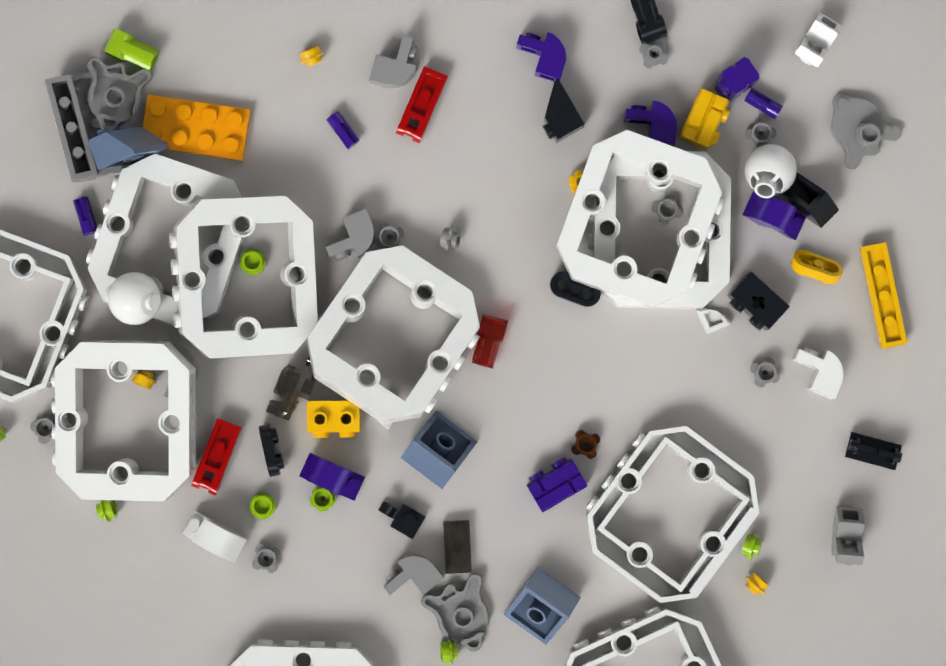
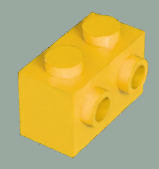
(333, 417)

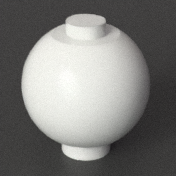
(770, 170)
(133, 298)

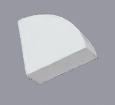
(712, 320)

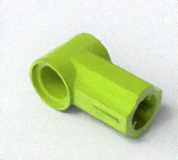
(125, 47)

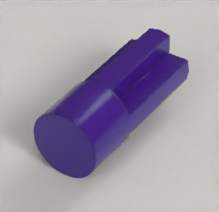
(763, 103)
(343, 130)
(85, 216)

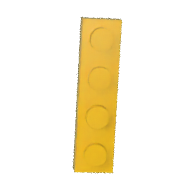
(883, 295)

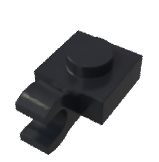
(405, 519)

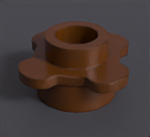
(590, 450)

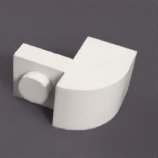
(818, 40)
(827, 374)
(214, 537)

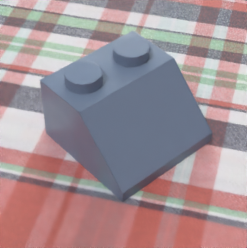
(124, 146)
(439, 449)
(542, 606)

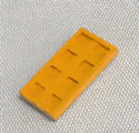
(198, 127)

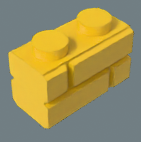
(704, 120)

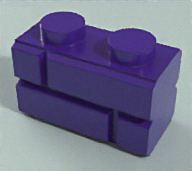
(736, 79)
(556, 484)

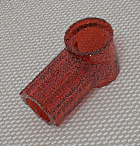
(491, 335)

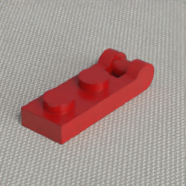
(422, 103)
(216, 455)

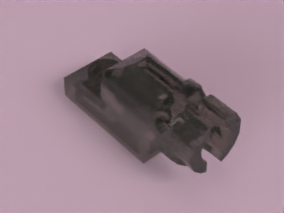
(290, 386)

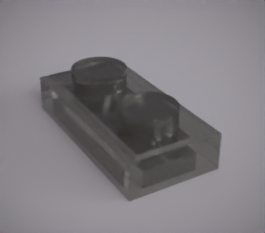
(457, 546)

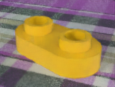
(816, 267)

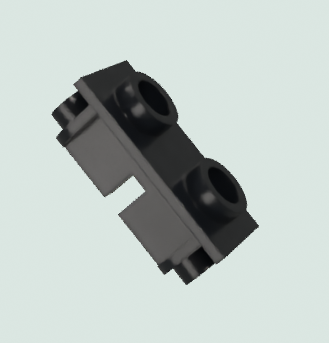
(873, 451)

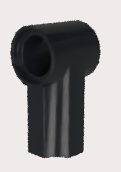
(649, 22)

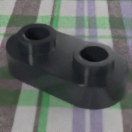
(574, 290)
(273, 460)

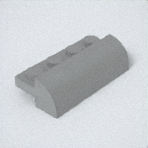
(76, 125)

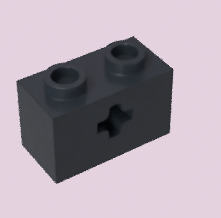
(754, 288)

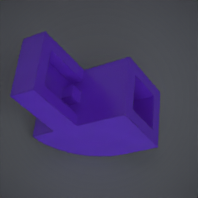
(551, 54)
(660, 121)
(775, 215)
(331, 476)

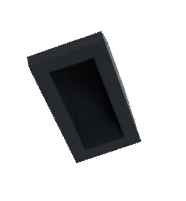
(561, 115)
(811, 201)

